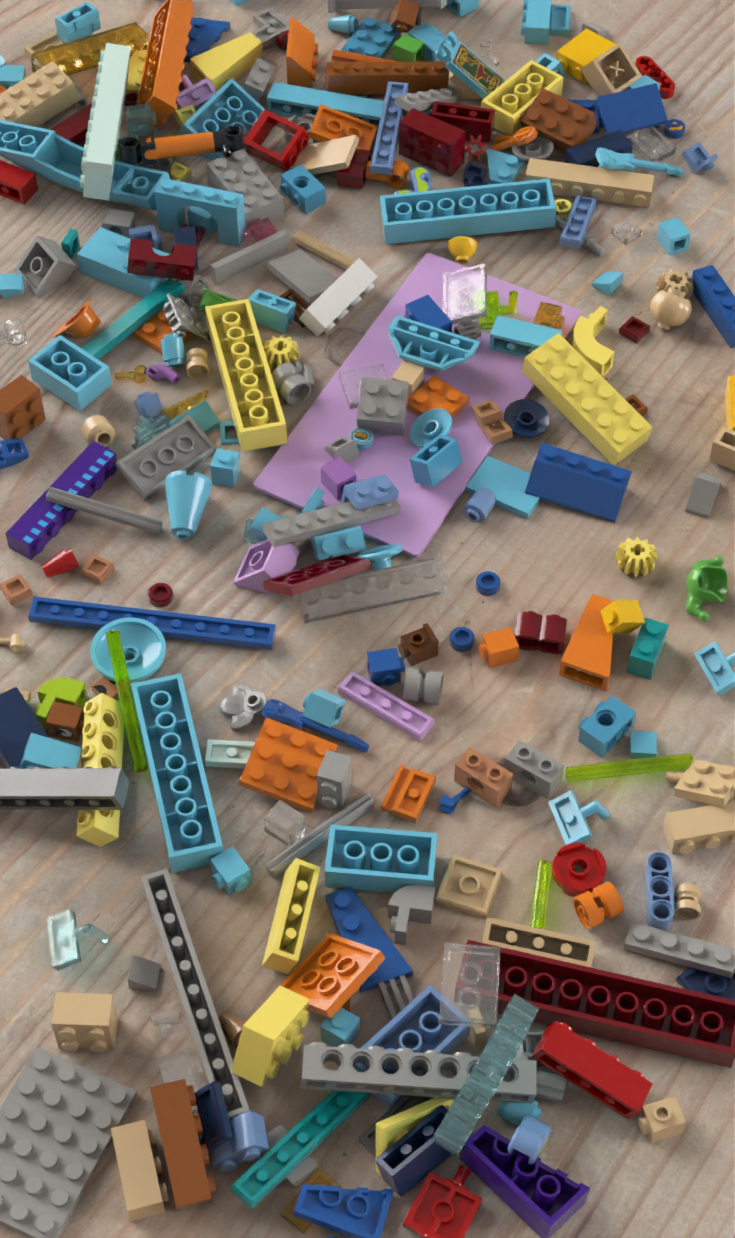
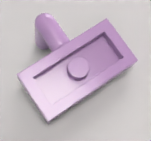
(194, 94)

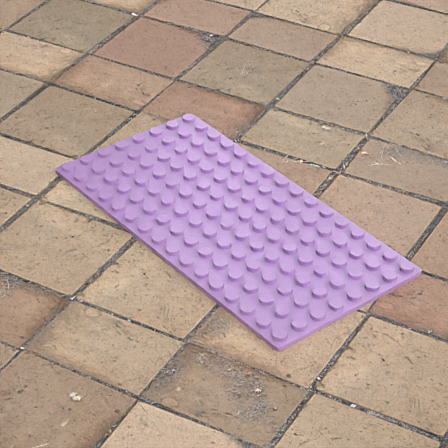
(488, 375)

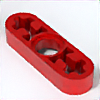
(648, 67)

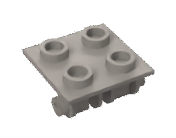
(184, 318)

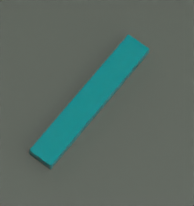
(133, 319)
(296, 1146)

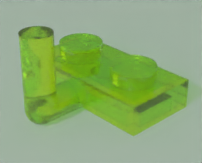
(494, 309)

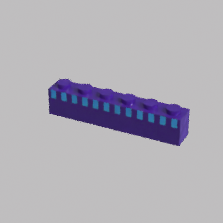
(46, 518)

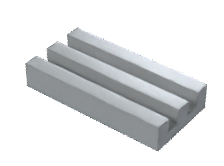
(393, 985)

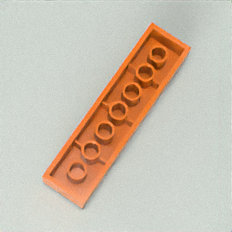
(165, 58)

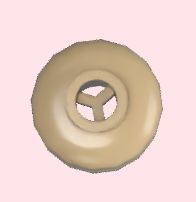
(98, 429)

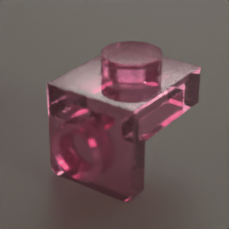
(261, 229)

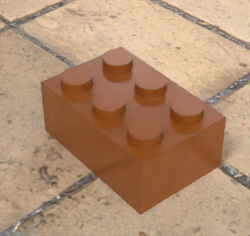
(559, 120)

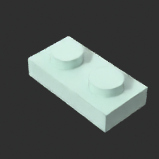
(228, 753)

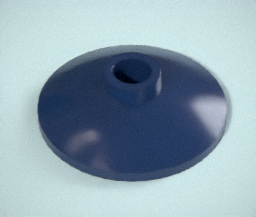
(527, 411)

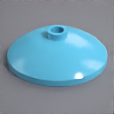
(139, 641)

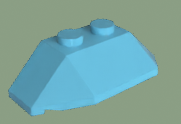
(430, 345)

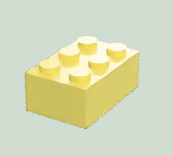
(271, 1036)

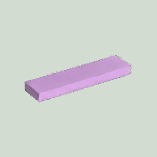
(386, 706)

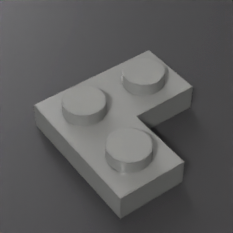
(270, 26)

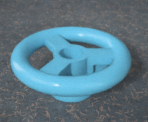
(381, 555)

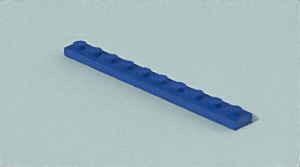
(170, 624)

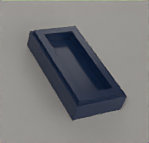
(213, 1115)

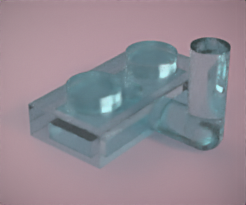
(65, 938)

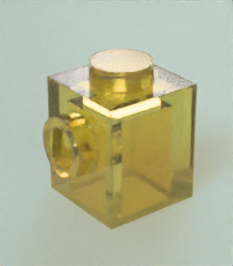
(549, 316)

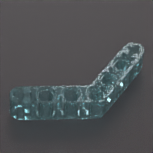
(486, 1075)

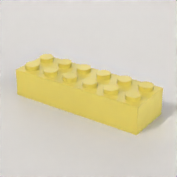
(586, 399)

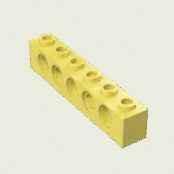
(101, 749)

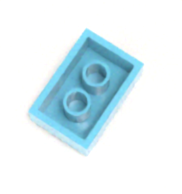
(70, 372)

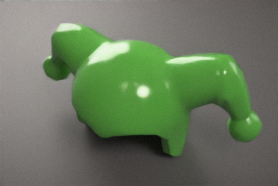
(706, 585)

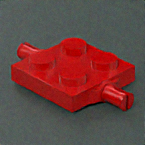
(443, 1207)

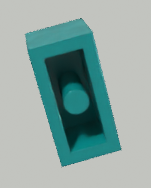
(647, 648)

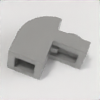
(410, 904)

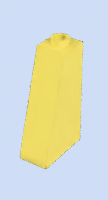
(227, 60)

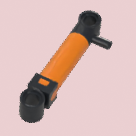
(150, 149)

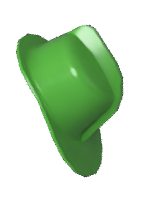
(211, 298)

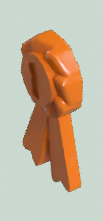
(521, 137)

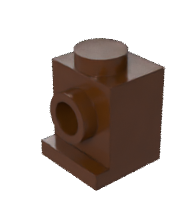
(419, 645)

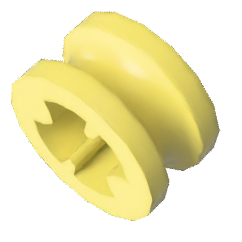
(565, 205)

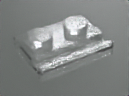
(651, 144)

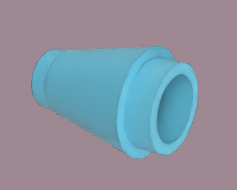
(343, 24)

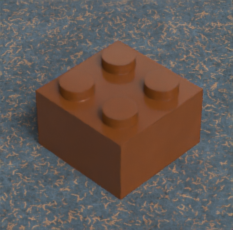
(20, 408)

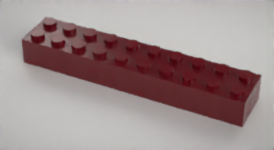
(620, 1007)

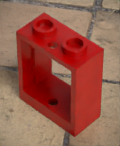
(261, 130)

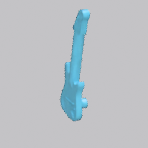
(613, 160)

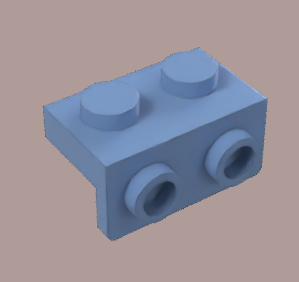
(370, 492)

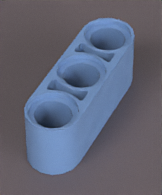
(659, 881)

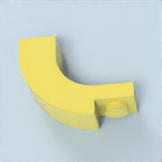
(585, 344)

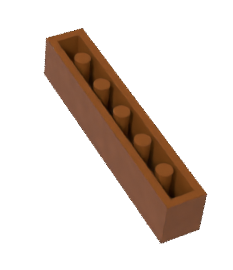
(373, 77)

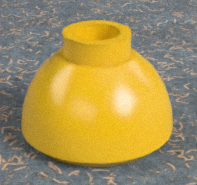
(462, 248)

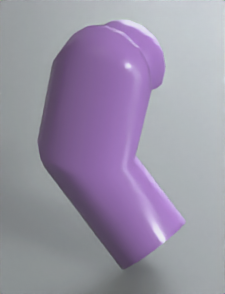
(161, 371)

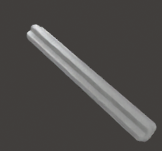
(104, 510)
(319, 835)

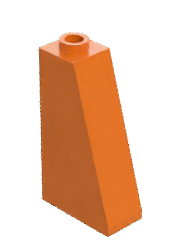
(590, 648)

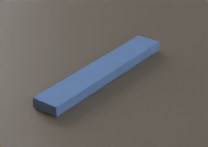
(388, 130)

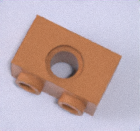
(483, 777)

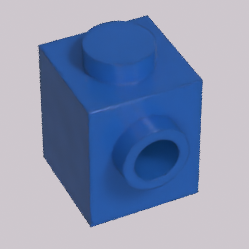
(385, 666)

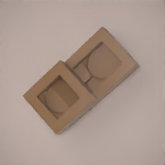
(490, 421)

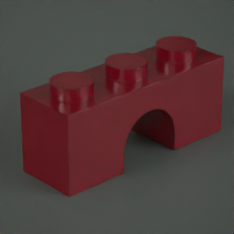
(145, 261)

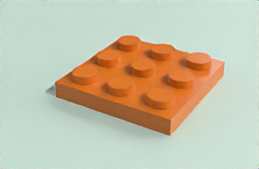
(285, 764)
(333, 973)

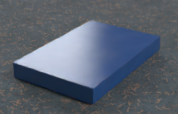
(632, 109)

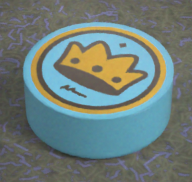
(362, 437)

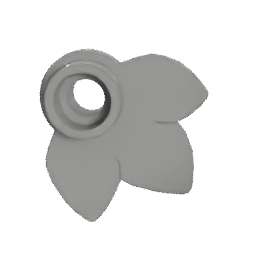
(241, 706)

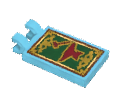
(468, 67)

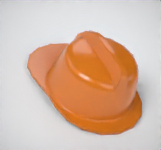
(81, 324)

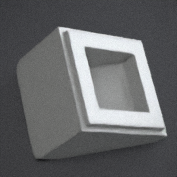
(595, 28)
(343, 448)
(143, 974)

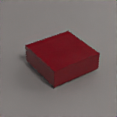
(634, 329)

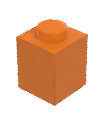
(499, 647)

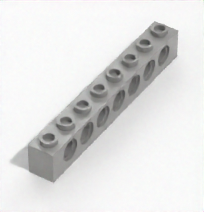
(404, 1082)

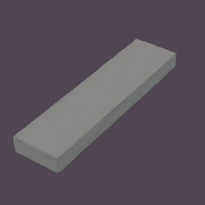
(249, 257)

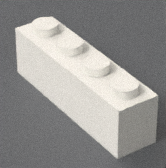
(338, 297)

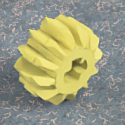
(280, 351)
(636, 557)

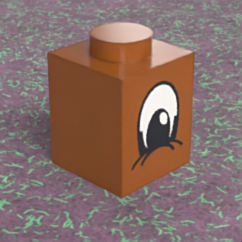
(65, 721)

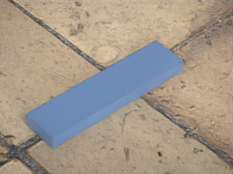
(577, 222)

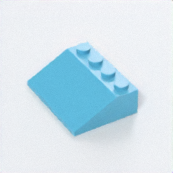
(227, 107)

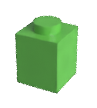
(408, 49)

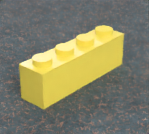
(291, 916)

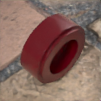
(160, 595)

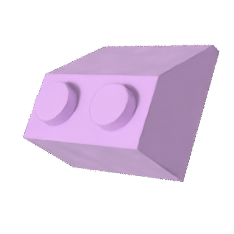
(265, 562)

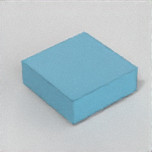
(643, 744)

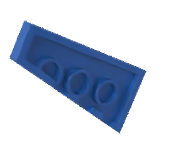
(358, 925)

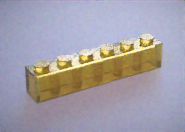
(85, 52)

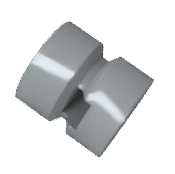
(291, 384)
(423, 686)

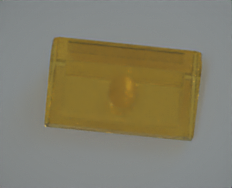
(184, 405)

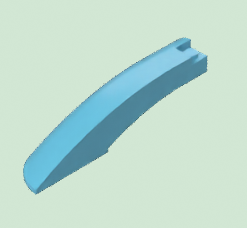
(61, 160)

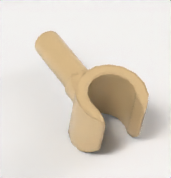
(15, 642)

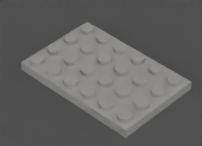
(53, 1140)

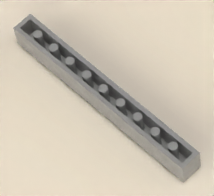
(192, 989)

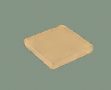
(469, 886)

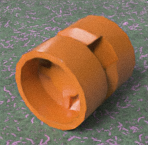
(600, 904)

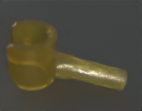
(139, 374)

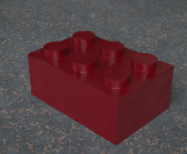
(431, 142)

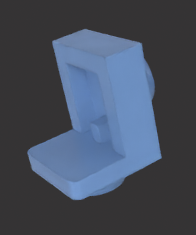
(698, 158)
(146, 233)
(149, 405)

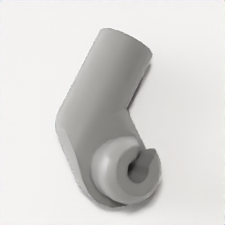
(305, 371)

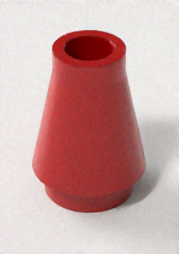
(60, 563)

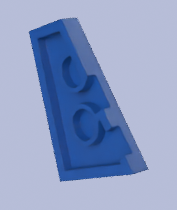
(203, 35)
(344, 1211)

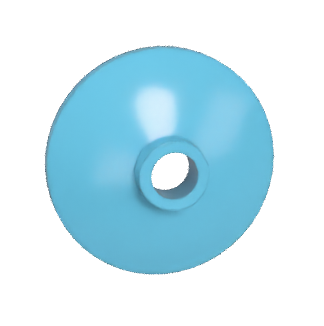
(429, 426)

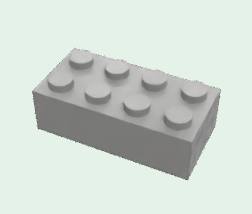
(243, 176)

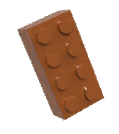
(181, 1144)

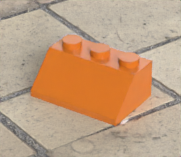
(301, 55)

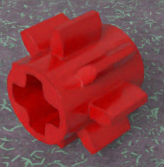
(480, 145)

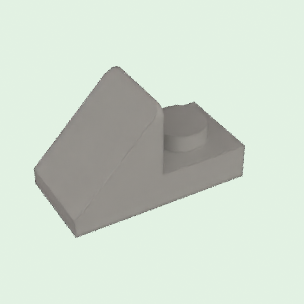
(703, 494)

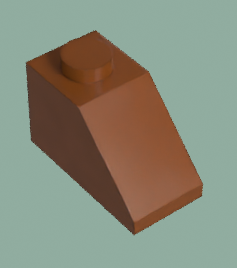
(404, 15)

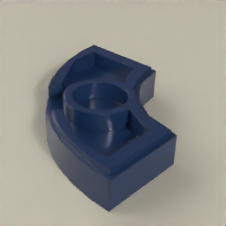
(474, 175)

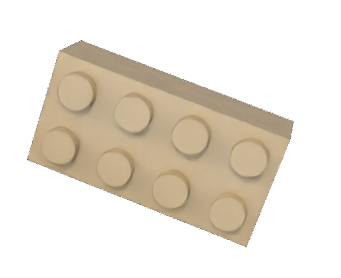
(38, 97)

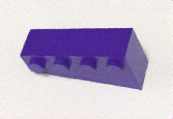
(533, 1191)

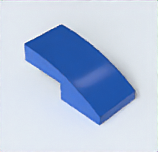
(12, 452)

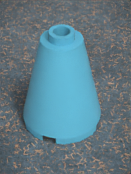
(186, 501)

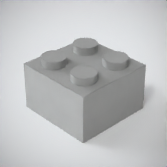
(383, 405)

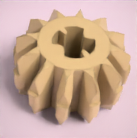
(675, 280)

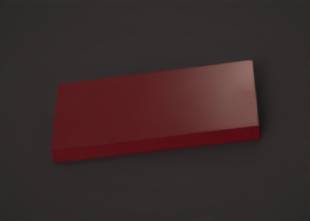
(316, 575)

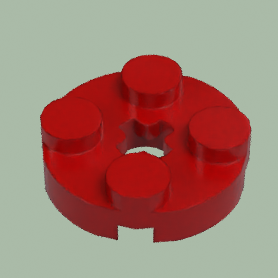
(571, 881)

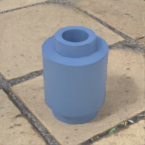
(480, 505)

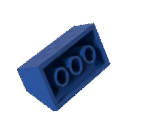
(578, 482)

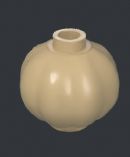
(670, 308)

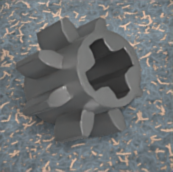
(468, 328)

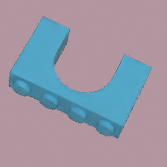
(223, 205)

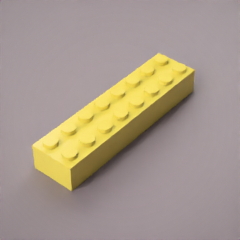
(246, 375)

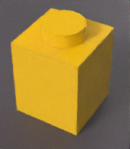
(622, 616)

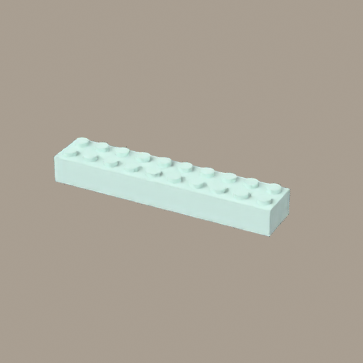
(105, 122)

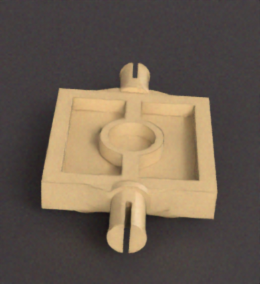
(705, 783)

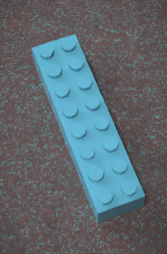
(467, 211)
(177, 773)

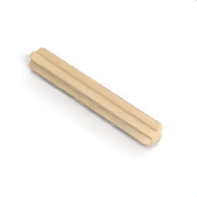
(323, 250)

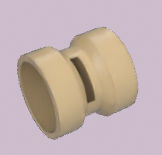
(197, 364)
(687, 901)

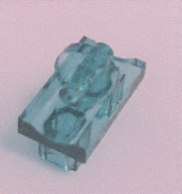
(148, 429)

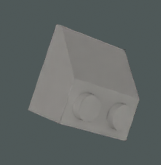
(45, 266)

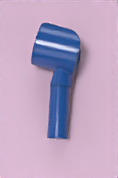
(449, 804)

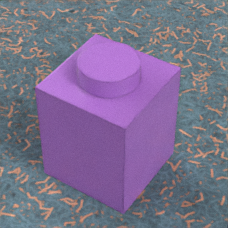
(336, 475)

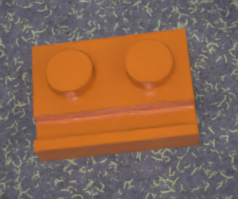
(408, 793)

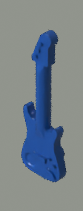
(284, 713)

